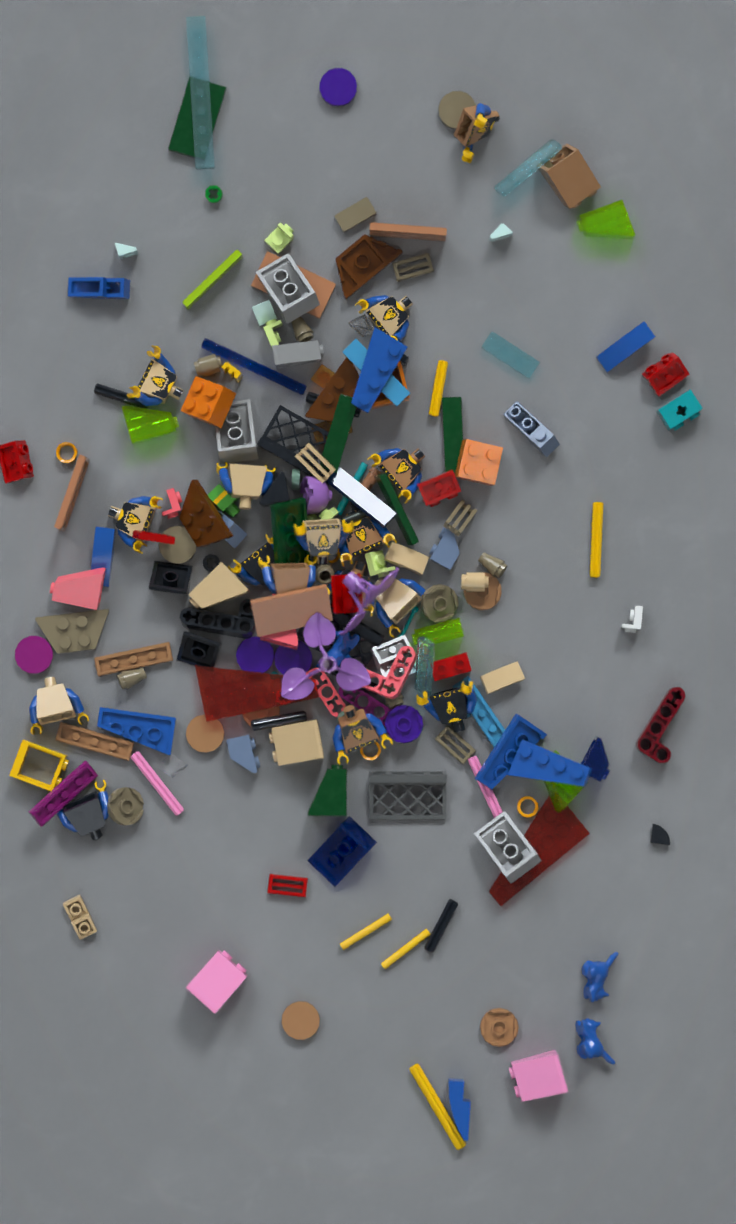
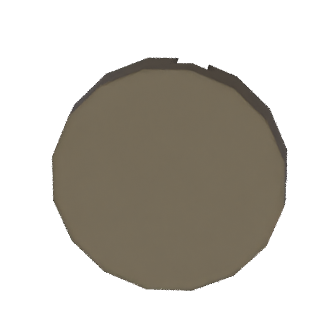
(452, 107)
(182, 549)
(439, 603)
(125, 806)

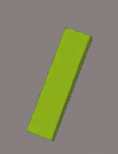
(212, 279)

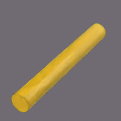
(366, 931)
(406, 948)

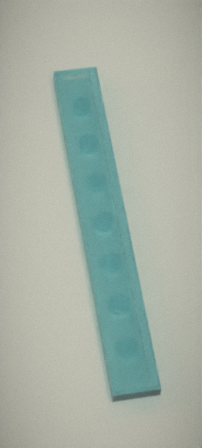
(200, 92)

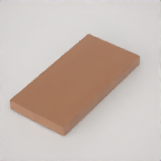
(408, 231)
(321, 286)
(72, 493)
(290, 609)

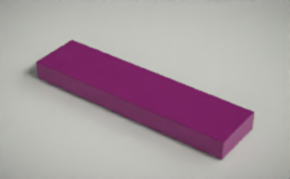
(63, 793)

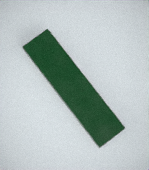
(452, 431)
(339, 432)
(394, 503)

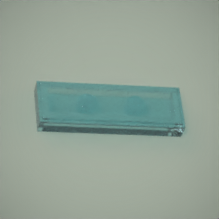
(510, 354)
(424, 665)

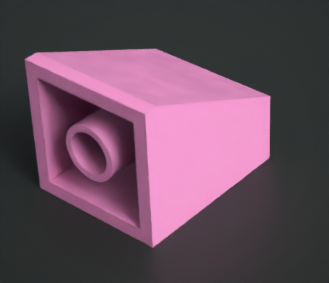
(217, 980)
(538, 1076)

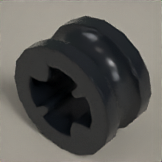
(205, 564)

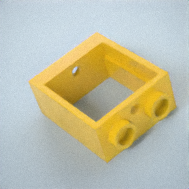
(20, 759)

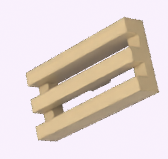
(310, 468)

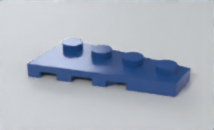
(377, 368)
(143, 728)
(504, 752)
(541, 764)

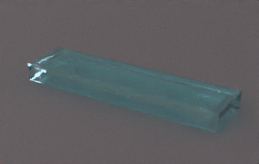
(528, 167)

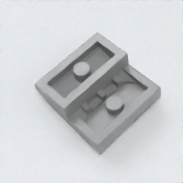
(386, 653)

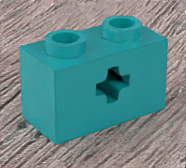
(688, 402)

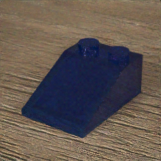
(342, 851)

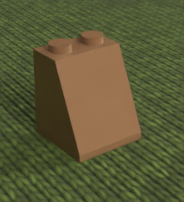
(570, 176)

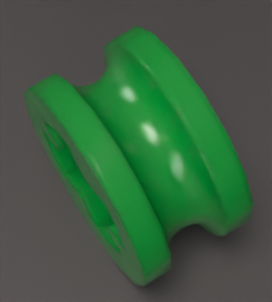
(219, 193)

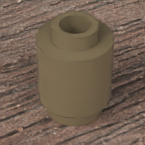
(208, 365)
(324, 572)

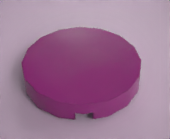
(34, 654)

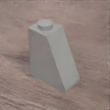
(297, 354)

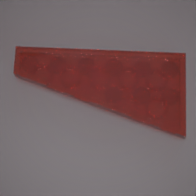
(241, 692)
(551, 837)

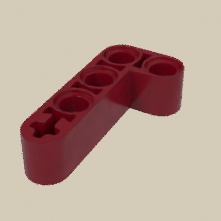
(653, 738)

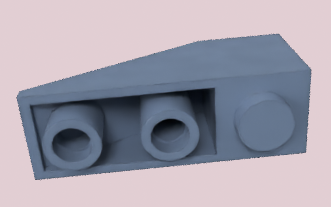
(532, 429)

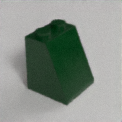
(331, 794)

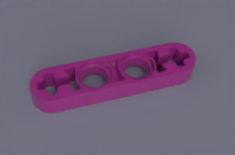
(373, 703)

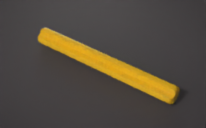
(437, 1106)

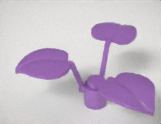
(357, 585)
(350, 677)

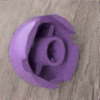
(316, 494)

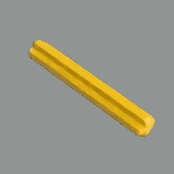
(596, 540)

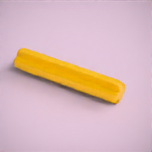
(438, 388)

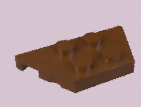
(363, 262)
(342, 382)
(202, 517)

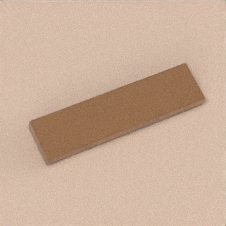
(133, 659)
(94, 741)

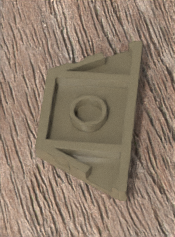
(73, 630)

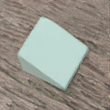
(500, 233)
(125, 251)
(264, 312)

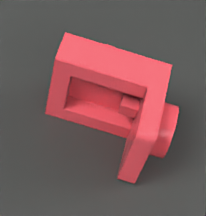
(175, 500)

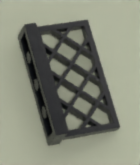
(284, 453)
(362, 630)

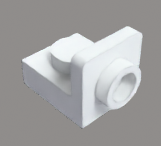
(636, 617)

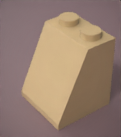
(217, 588)
(296, 742)

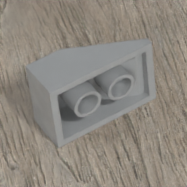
(288, 288)
(237, 436)
(507, 847)

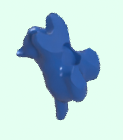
(342, 647)
(596, 974)
(590, 1045)

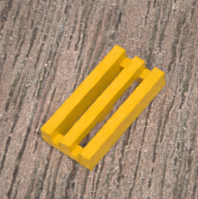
(232, 371)

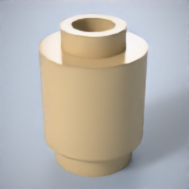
(474, 582)

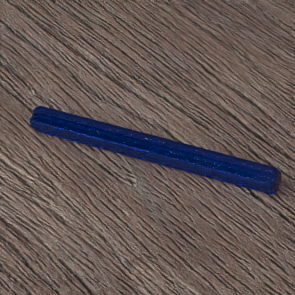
(254, 366)

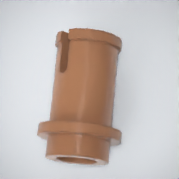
(370, 480)

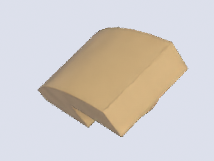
(407, 558)
(502, 677)
(79, 917)

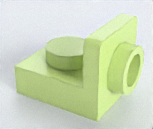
(280, 237)
(273, 337)
(326, 514)
(377, 564)

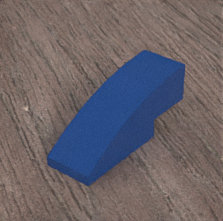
(99, 288)
(625, 346)
(103, 551)
(459, 1106)

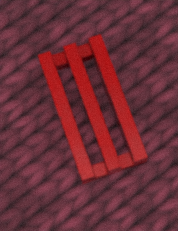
(156, 537)
(289, 893)

